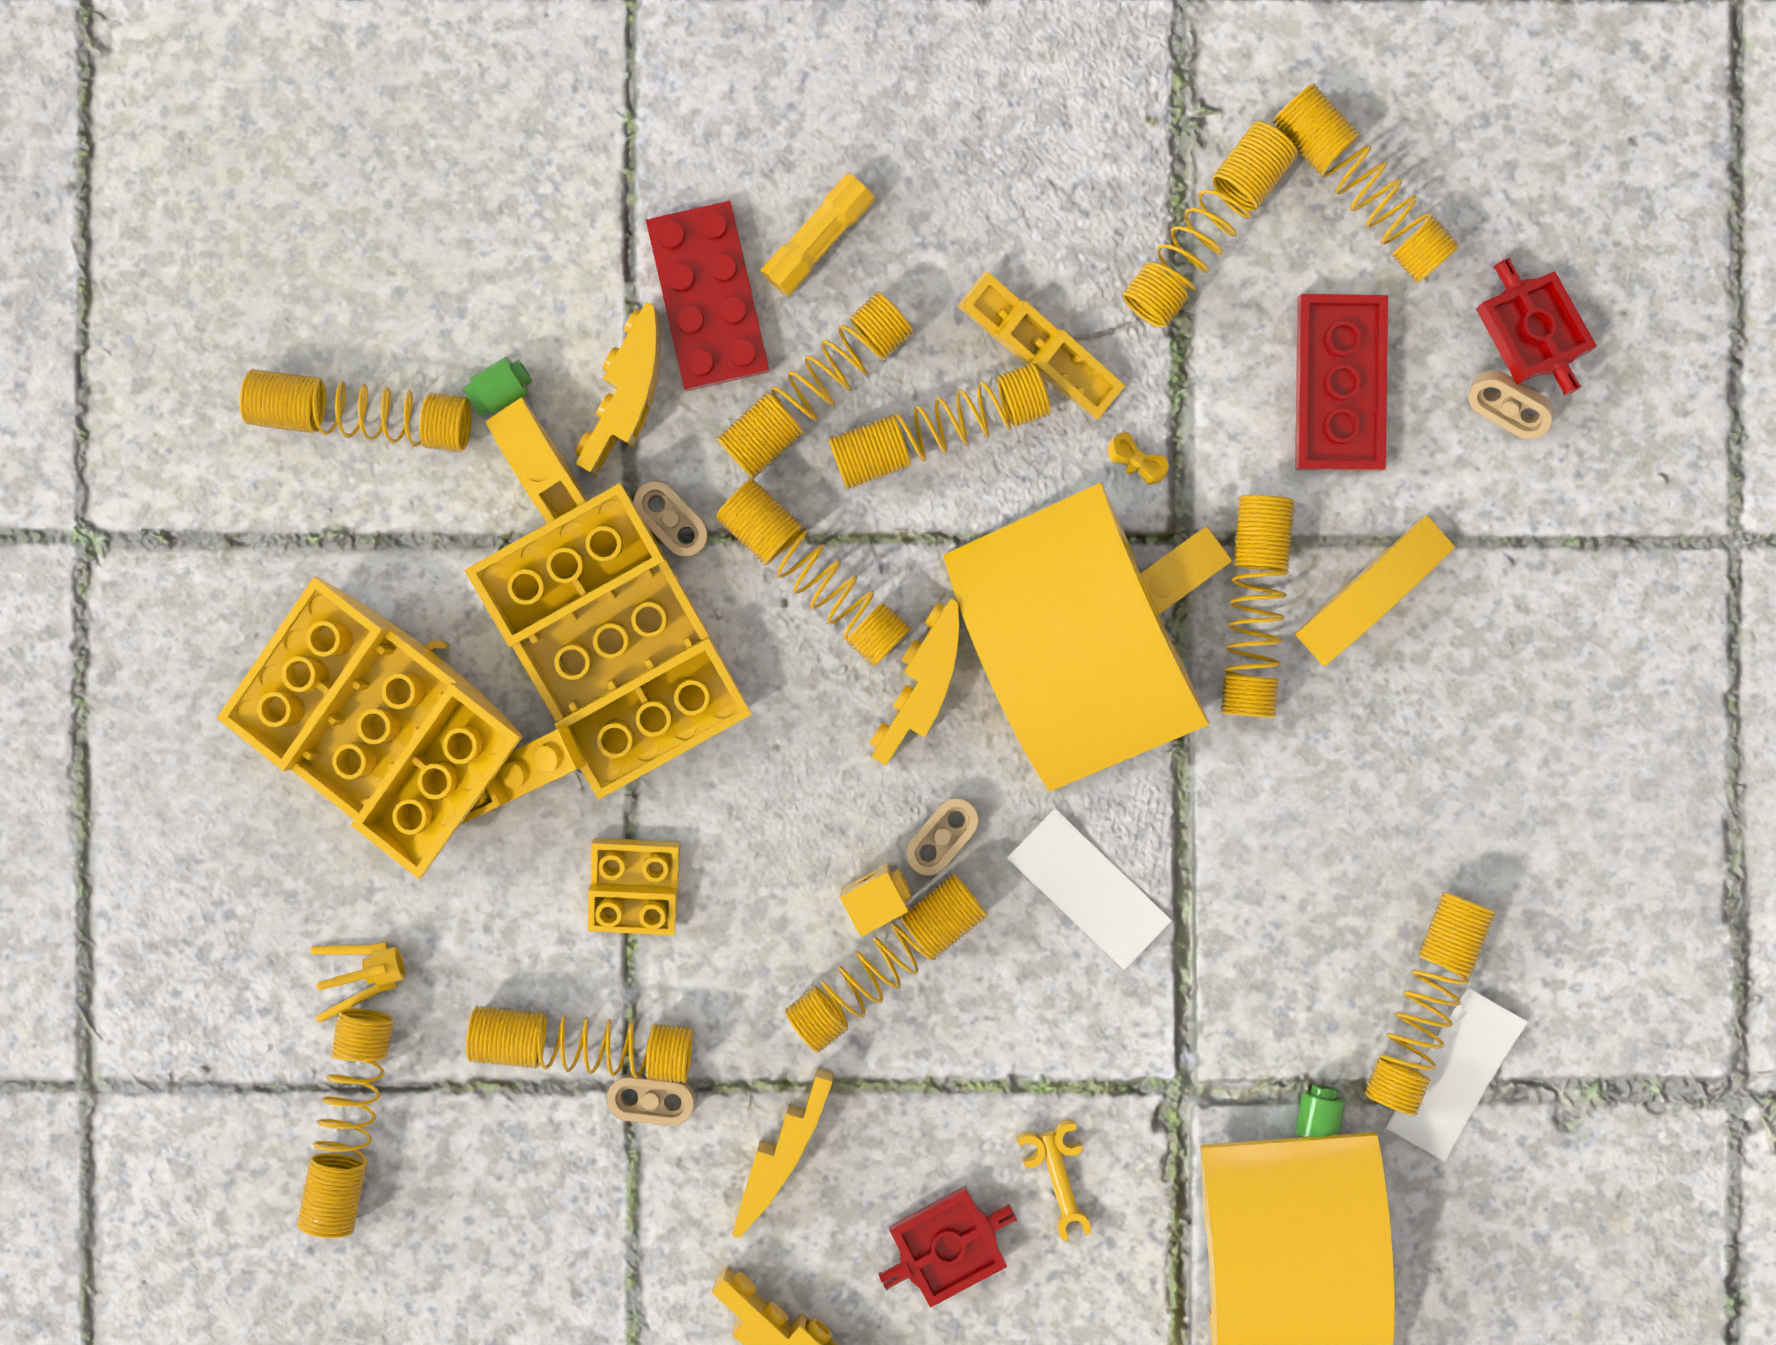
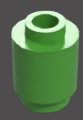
(498, 386)
(1320, 1112)

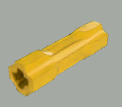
(838, 212)

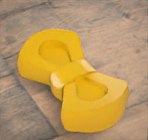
(1124, 451)

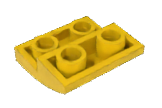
(634, 886)

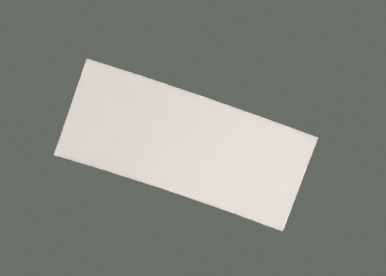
(1089, 889)
(1465, 1066)

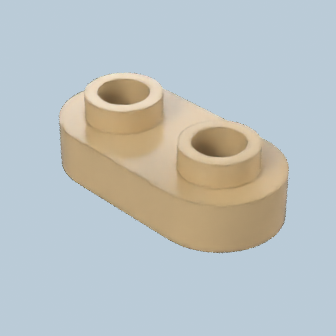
(1508, 405)
(672, 519)
(942, 836)
(651, 1101)

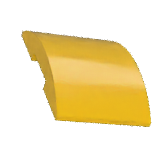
(610, 639)
(1073, 639)
(371, 723)
(1298, 1241)

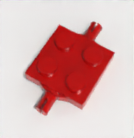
(1536, 327)
(947, 1246)

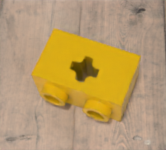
(876, 899)

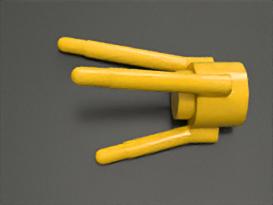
(382, 967)

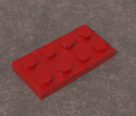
(707, 296)
(1341, 382)

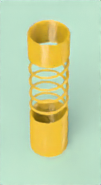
(1321, 137)
(1241, 179)
(300, 405)
(768, 426)
(881, 449)
(770, 530)
(1263, 545)
(933, 923)
(1455, 944)
(520, 1038)
(333, 1178)

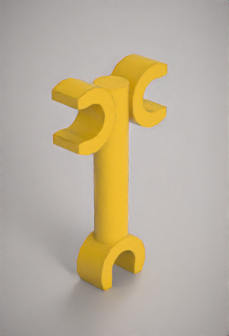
(1050, 1147)

